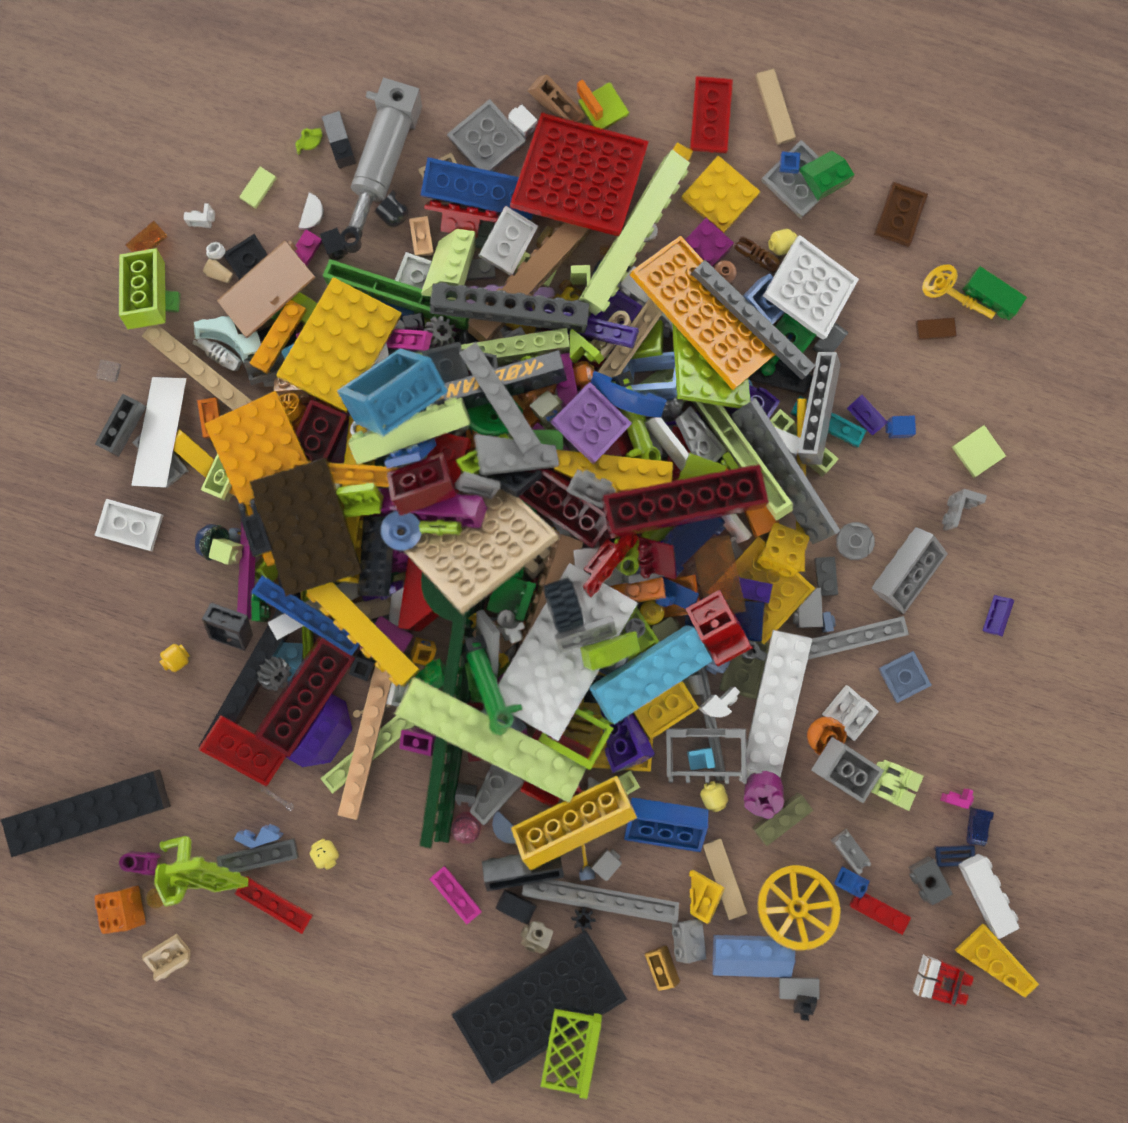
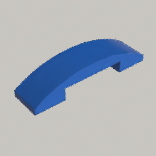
(627, 399)

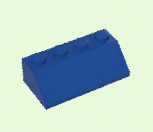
(667, 825)

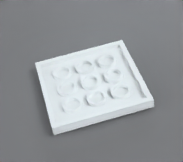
(811, 287)

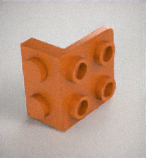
(120, 910)

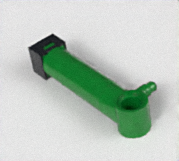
(475, 651)

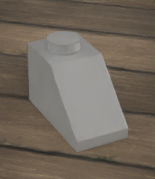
(810, 611)

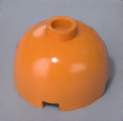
(822, 731)

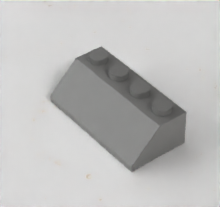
(910, 570)

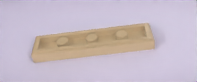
(775, 106)
(724, 876)

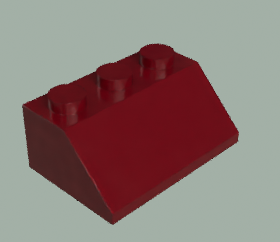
(421, 484)

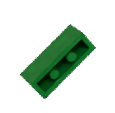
(994, 293)

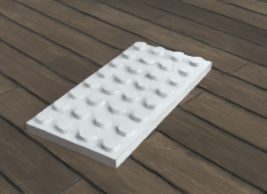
(555, 682)

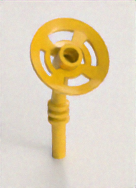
(945, 287)

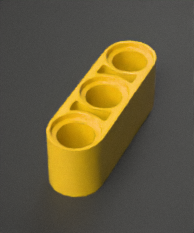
(192, 453)

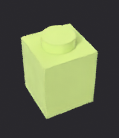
(226, 551)

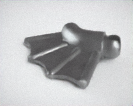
(672, 409)

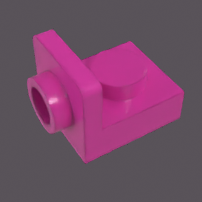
(956, 799)

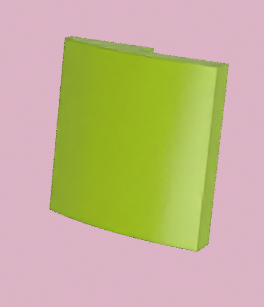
(699, 466)

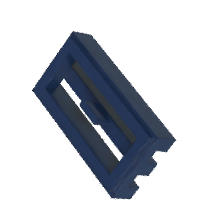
(938, 856)

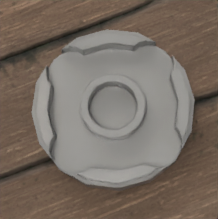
(855, 541)

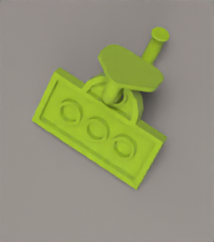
(175, 879)

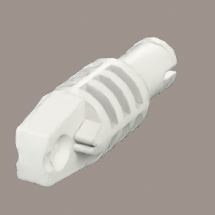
(219, 353)

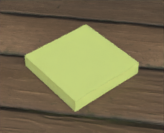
(978, 451)

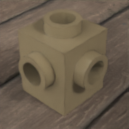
(536, 937)

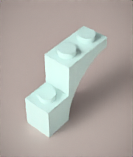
(224, 330)

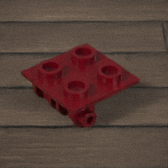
(656, 558)

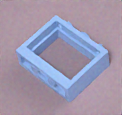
(665, 390)

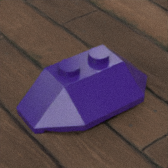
(324, 735)

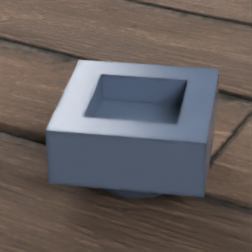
(828, 622)

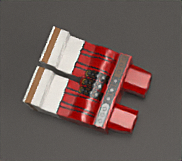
(947, 986)

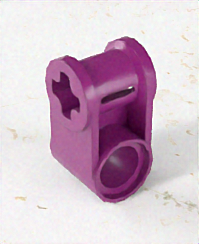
(144, 862)

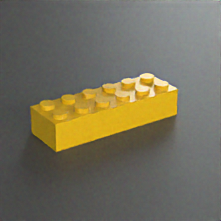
(573, 823)

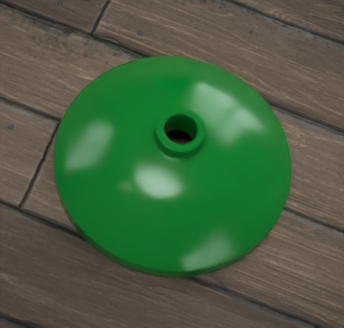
(482, 421)

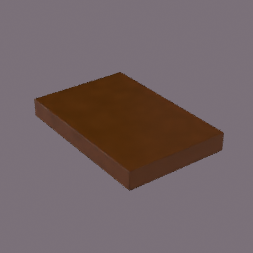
(901, 214)

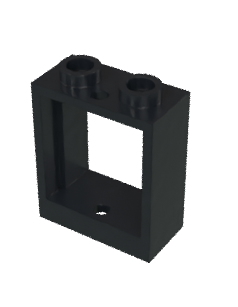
(235, 627)

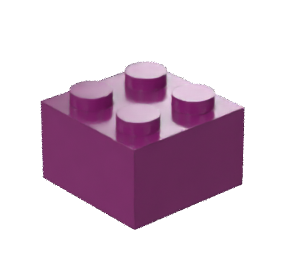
(709, 242)

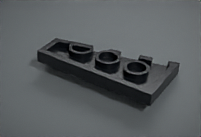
(783, 378)

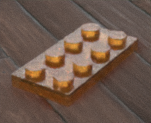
(719, 572)

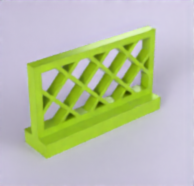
(587, 1059)

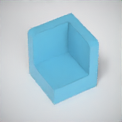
(701, 758)

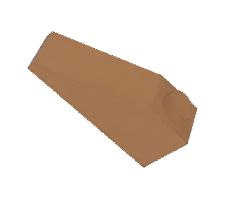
(555, 99)

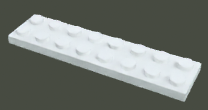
(776, 702)

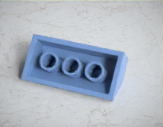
(751, 957)

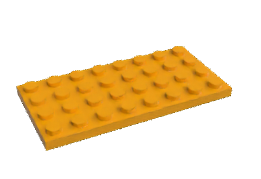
(699, 315)
(255, 444)

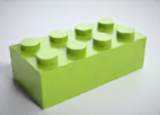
(142, 288)

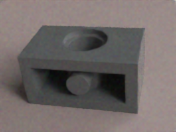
(938, 889)

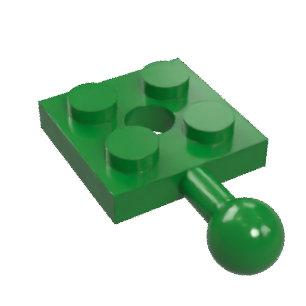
(802, 335)

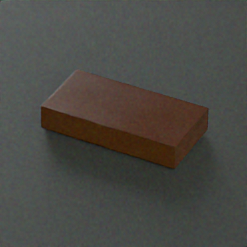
(936, 328)

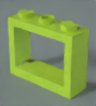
(588, 715)

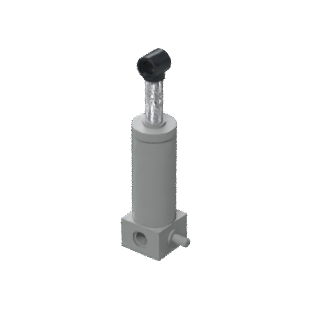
(397, 111)

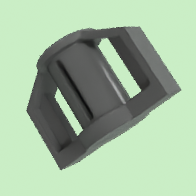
(755, 652)

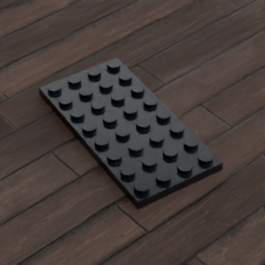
(516, 1016)

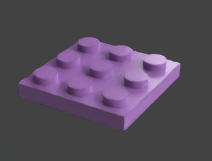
(591, 423)

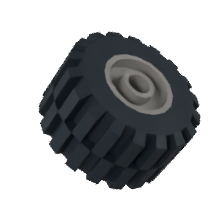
(563, 605)

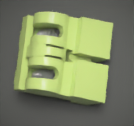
(895, 782)

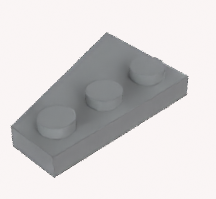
(699, 437)

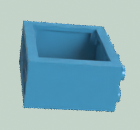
(392, 391)

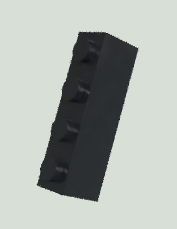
(512, 872)

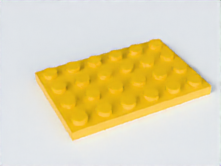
(338, 342)

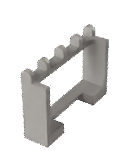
(706, 732)

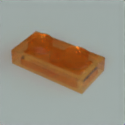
(147, 239)

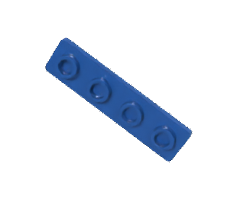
(677, 595)

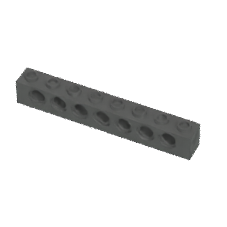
(500, 313)

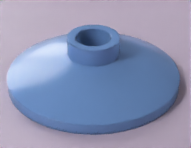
(408, 524)

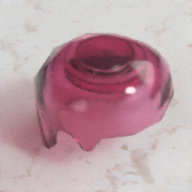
(466, 828)

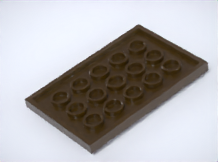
(306, 527)

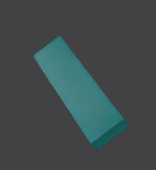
(841, 428)

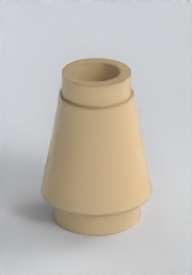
(217, 271)

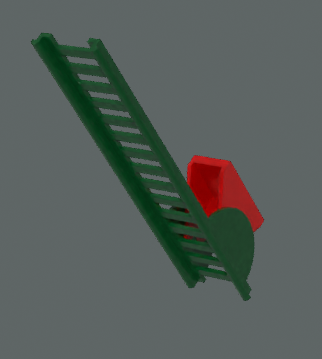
(420, 607)

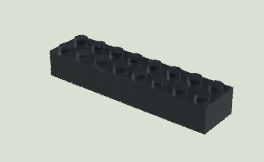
(85, 813)

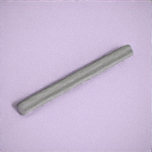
(710, 722)

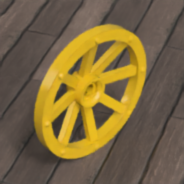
(801, 904)

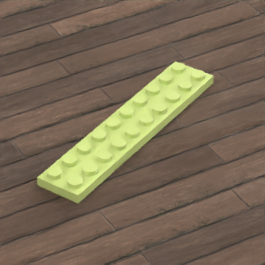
(471, 731)

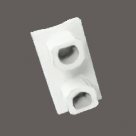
(509, 626)

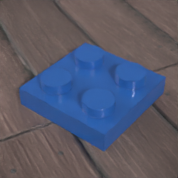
(410, 454)

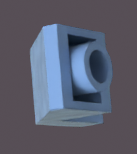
(266, 835)

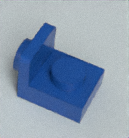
(851, 882)

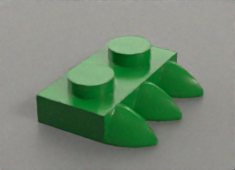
(260, 609)

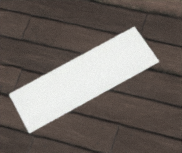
(159, 432)

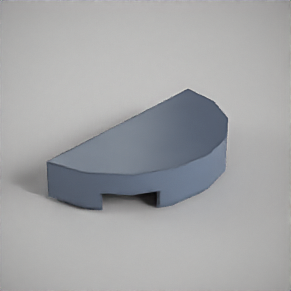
(502, 828)

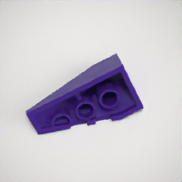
(627, 744)

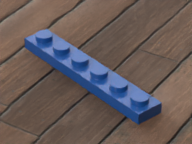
(303, 614)

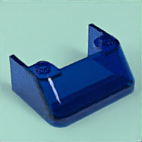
(691, 537)

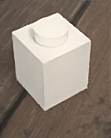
(523, 121)

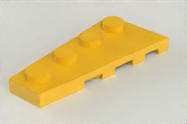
(993, 957)

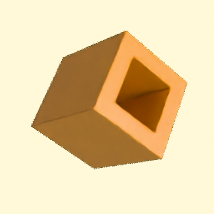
(423, 651)

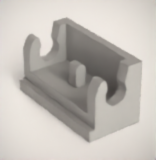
(851, 851)

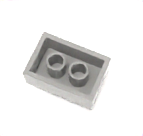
(847, 770)

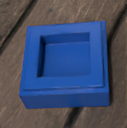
(789, 162)

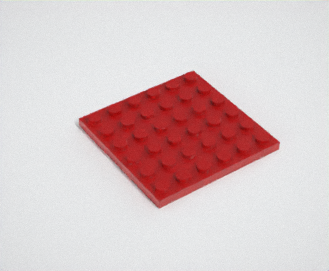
(579, 174)

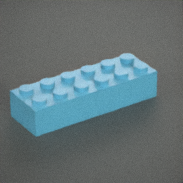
(650, 674)

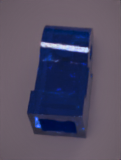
(978, 826)

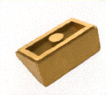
(662, 968)

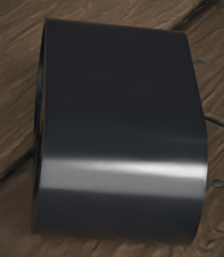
(516, 906)

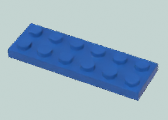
(469, 186)

